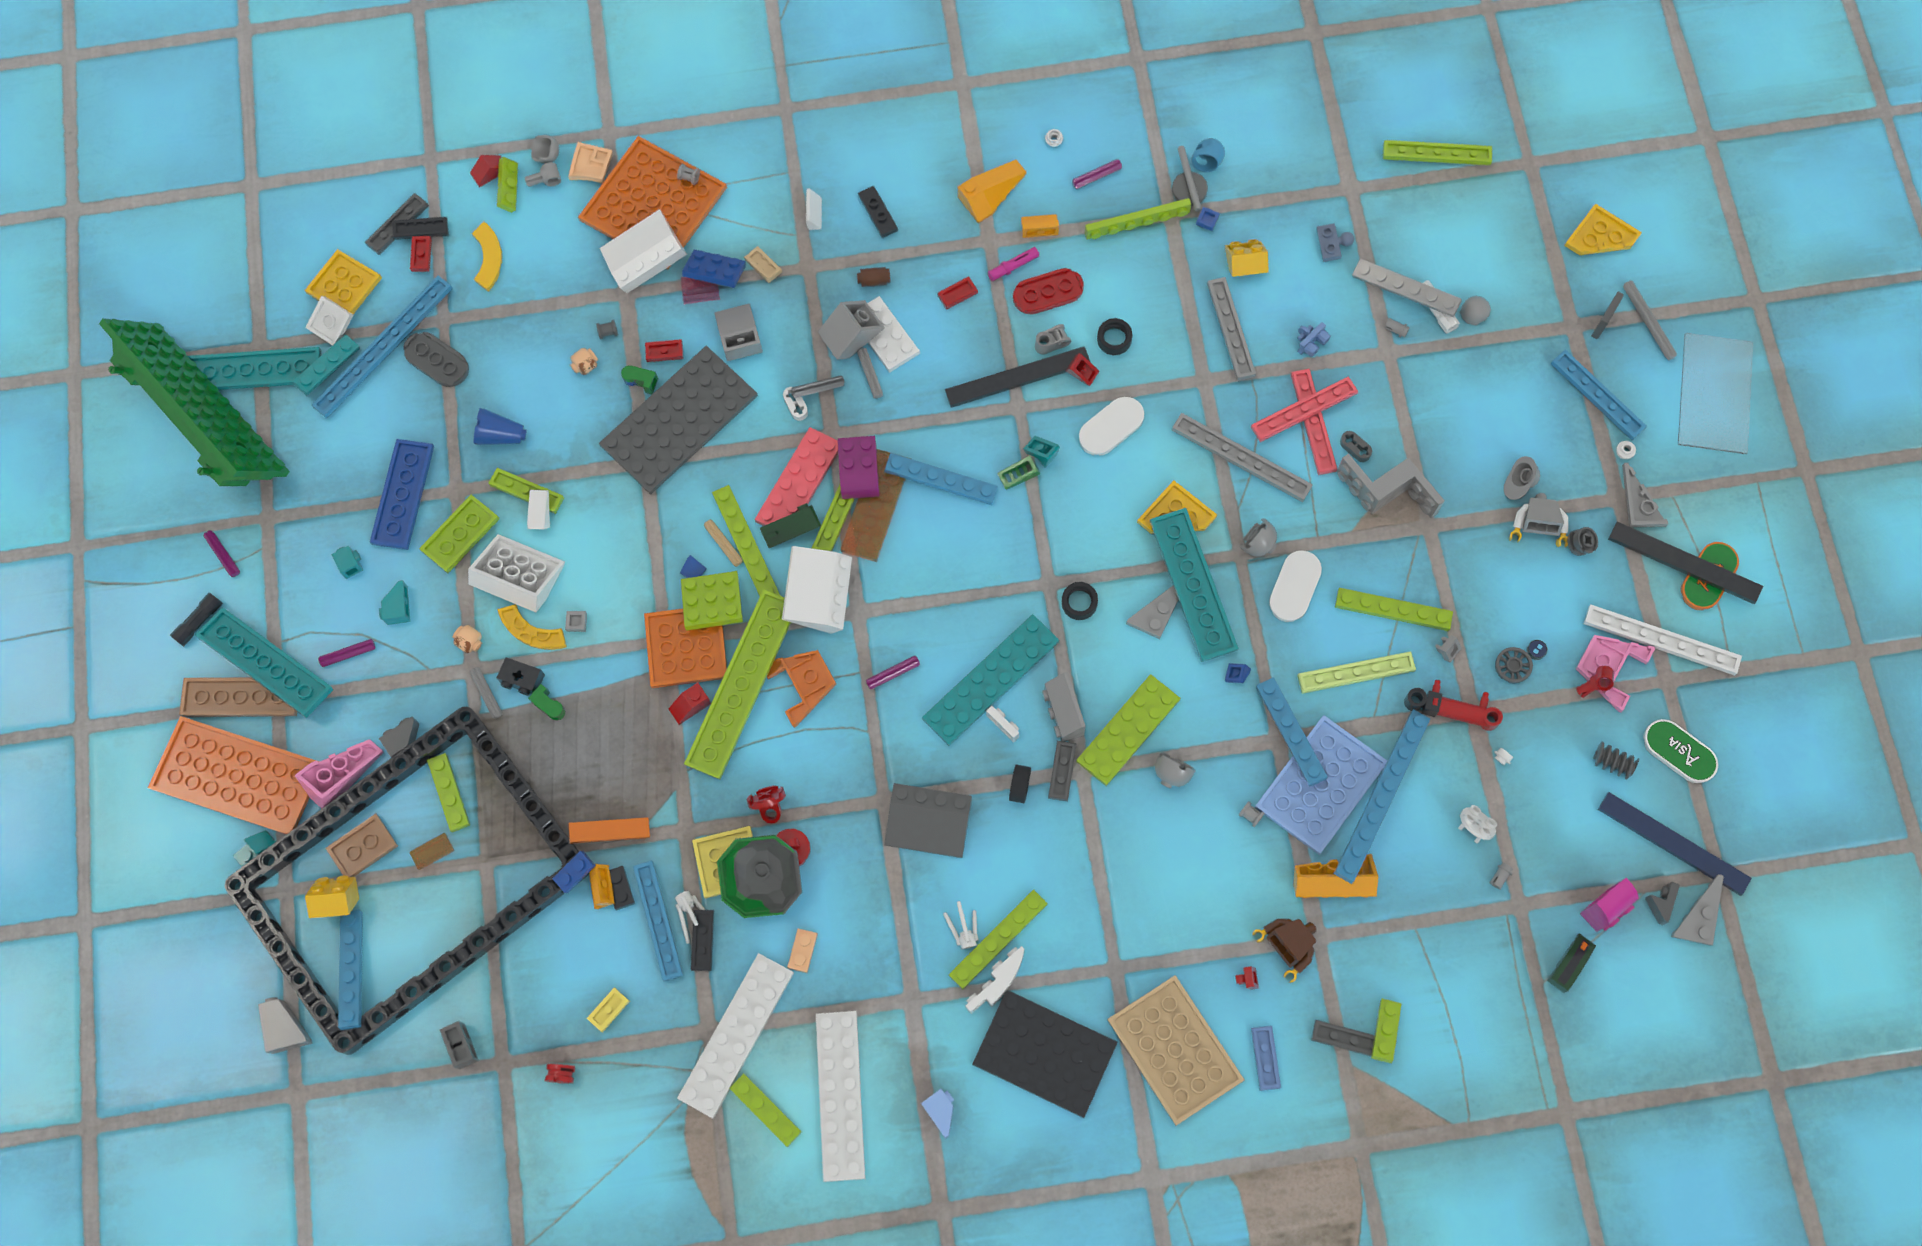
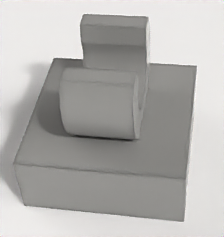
(1450, 648)

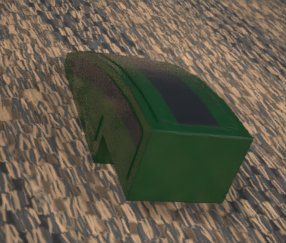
(1571, 963)

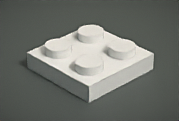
(329, 320)

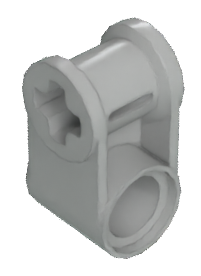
(1054, 337)

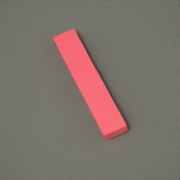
(1304, 409)
(1314, 425)

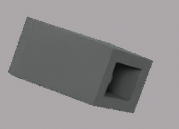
(400, 737)

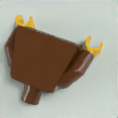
(1291, 941)

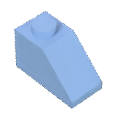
(940, 1110)

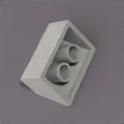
(1064, 708)

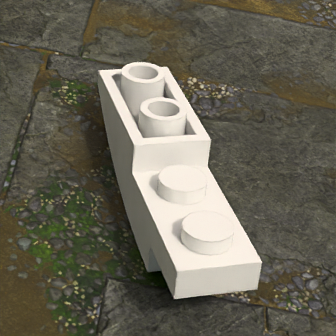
(1004, 975)

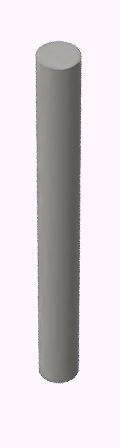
(1189, 178)

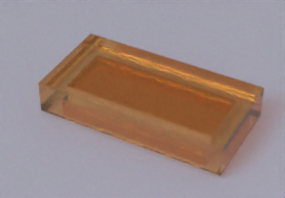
(431, 851)

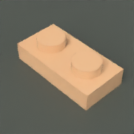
(802, 950)

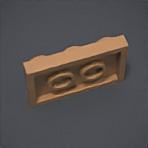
(362, 846)

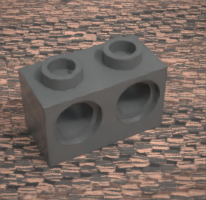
(459, 1045)

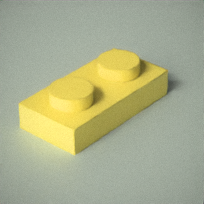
(608, 1010)

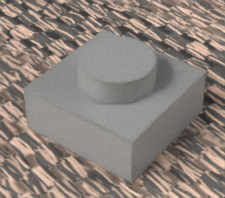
(576, 621)

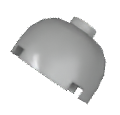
(1260, 539)
(1173, 771)

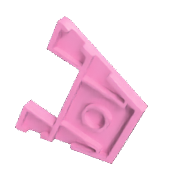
(1612, 653)

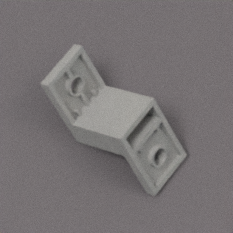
(1389, 486)

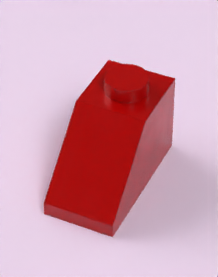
(689, 703)

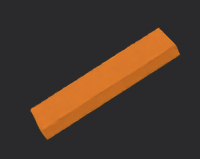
(609, 830)

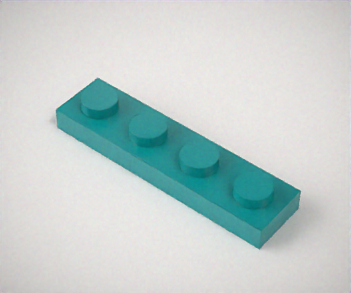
(326, 365)

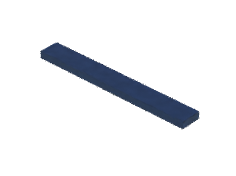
(1674, 843)

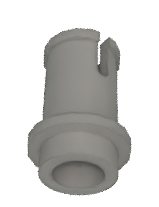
(1397, 327)
(1501, 875)

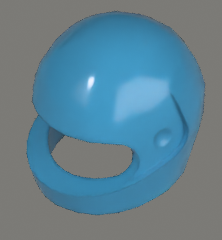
(1211, 151)

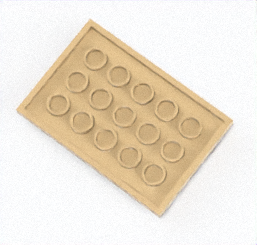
(1175, 1050)

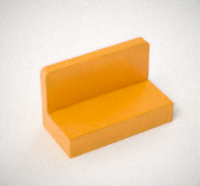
(1040, 226)
(601, 886)

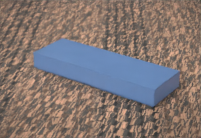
(1265, 1058)

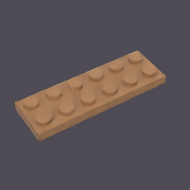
(230, 699)

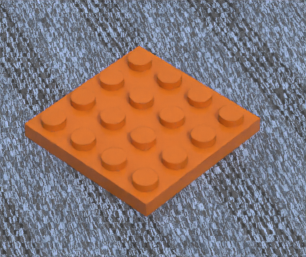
(682, 655)

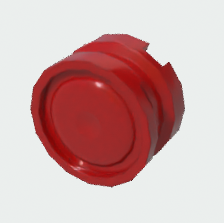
(560, 1073)

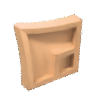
(590, 163)

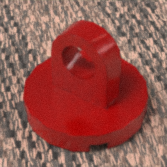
(767, 799)
(798, 842)

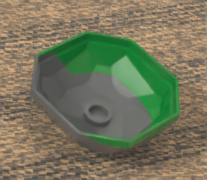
(759, 876)

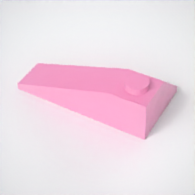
(336, 774)

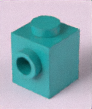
(347, 561)

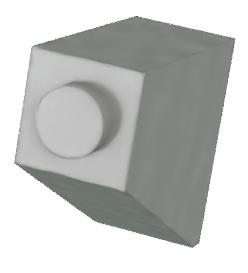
(281, 1027)

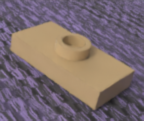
(763, 264)

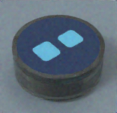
(1537, 649)

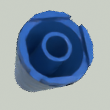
(497, 429)

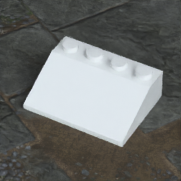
(642, 251)
(515, 573)
(817, 589)

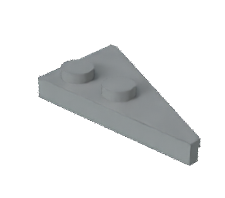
(1640, 506)
(1155, 615)
(1701, 921)

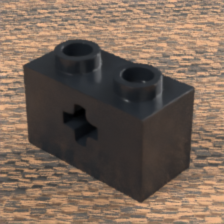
(513, 669)

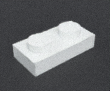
(997, 717)

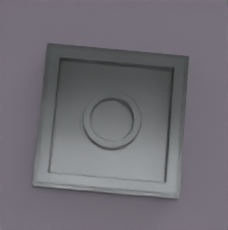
(1607, 315)

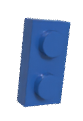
(573, 872)

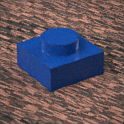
(1207, 218)

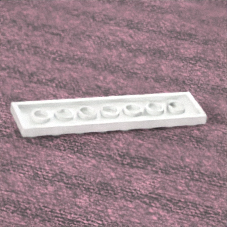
(735, 1036)
(840, 1096)

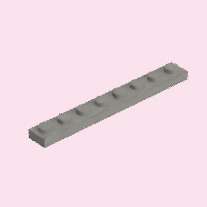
(1242, 457)

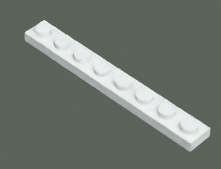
(1662, 640)

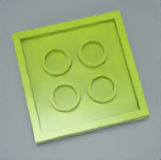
(711, 600)

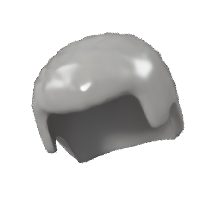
(545, 149)

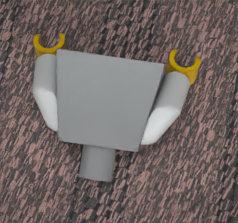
(1541, 517)

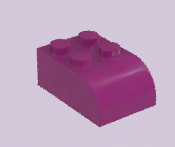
(858, 467)

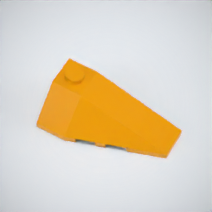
(987, 190)

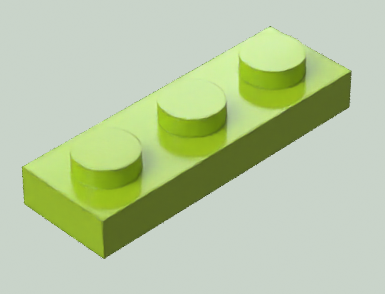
(507, 184)
(1386, 1031)

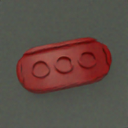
(1048, 291)

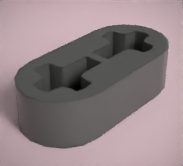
(1355, 446)

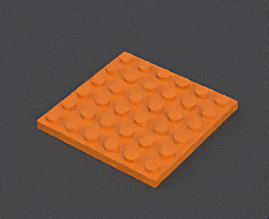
(644, 184)

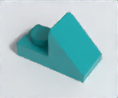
(1042, 449)
(254, 846)

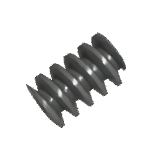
(1614, 760)

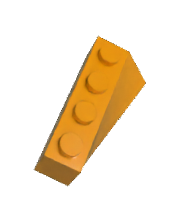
(1320, 880)

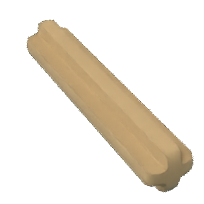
(723, 543)

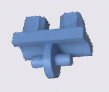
(1309, 337)

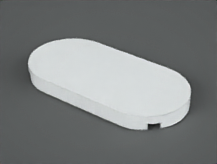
(1111, 426)
(1295, 586)

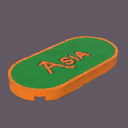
(1700, 594)

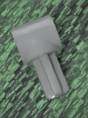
(548, 174)

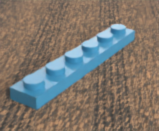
(1598, 394)
(940, 478)
(1291, 732)
(658, 921)
(350, 971)

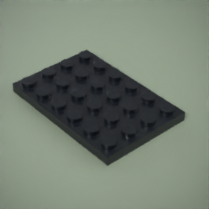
(1045, 1053)

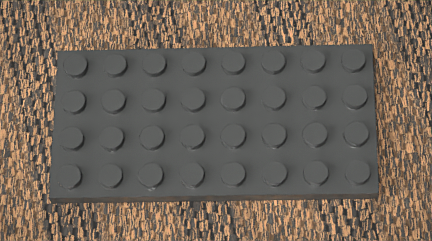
(678, 419)

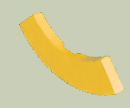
(491, 256)
(529, 634)

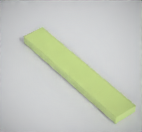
(1356, 672)

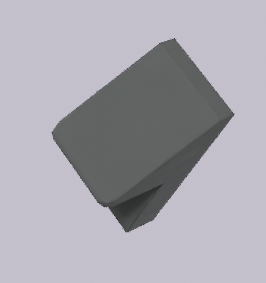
(1663, 906)

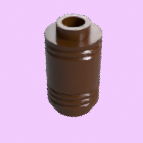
(873, 276)

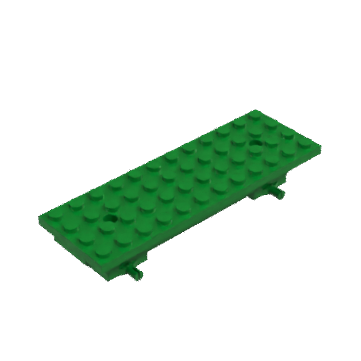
(226, 442)

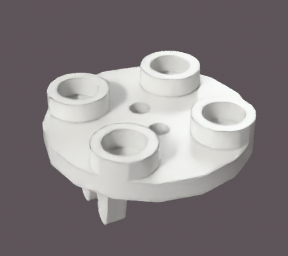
(1477, 823)

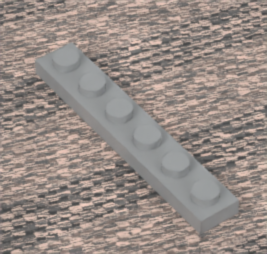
(1407, 287)
(1231, 329)

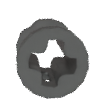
(607, 329)

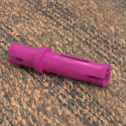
(1012, 264)

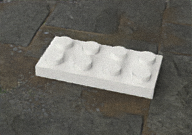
(893, 343)

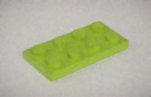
(459, 533)

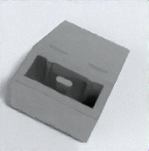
(738, 332)

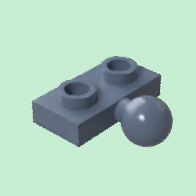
(1330, 242)

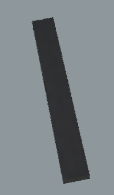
(1012, 378)
(1686, 562)

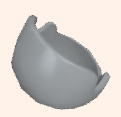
(1475, 310)

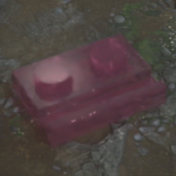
(698, 291)

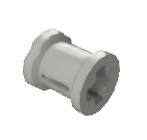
(688, 174)
(1251, 814)

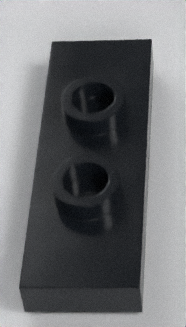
(877, 211)
(420, 227)

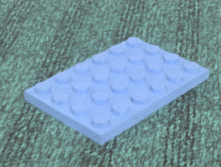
(1320, 810)

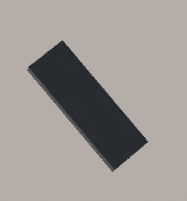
(702, 941)

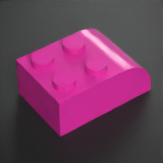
(1610, 905)

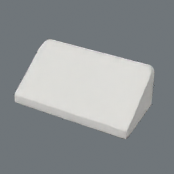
(813, 210)

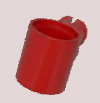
(1597, 682)

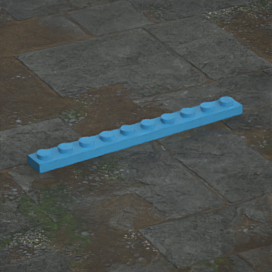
(381, 346)
(1381, 797)

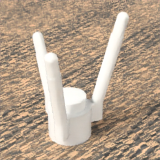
(686, 904)
(966, 938)

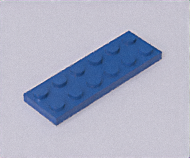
(402, 494)

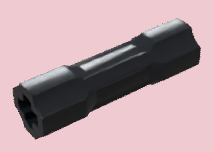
(186, 630)

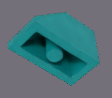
(395, 605)

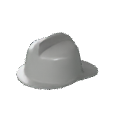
(1521, 478)

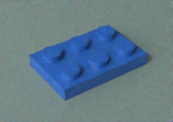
(714, 268)

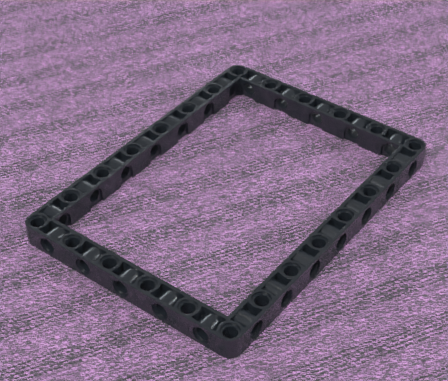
(353, 802)

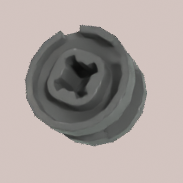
(1582, 541)

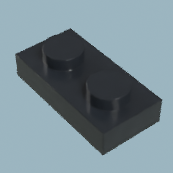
(621, 888)

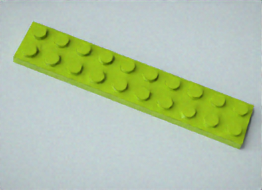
(739, 687)

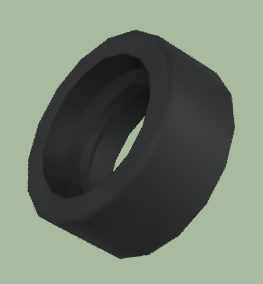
(1118, 324)
(1079, 586)
(1019, 783)

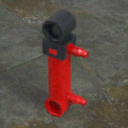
(1435, 704)

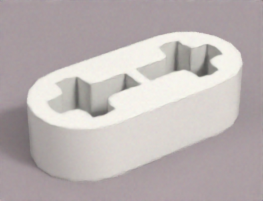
(792, 405)

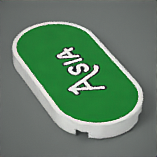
(1680, 751)

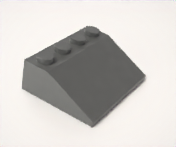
(928, 820)

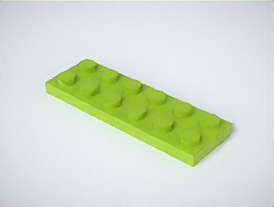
(1128, 730)

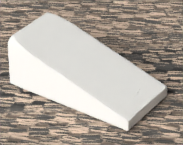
(538, 510)

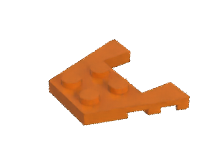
(810, 679)

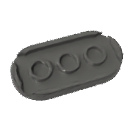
(436, 359)

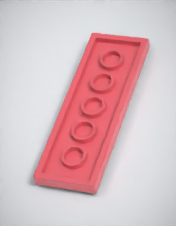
(799, 477)

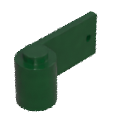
(790, 526)

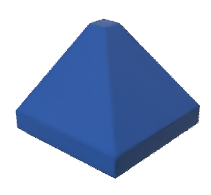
(692, 568)
(1237, 673)

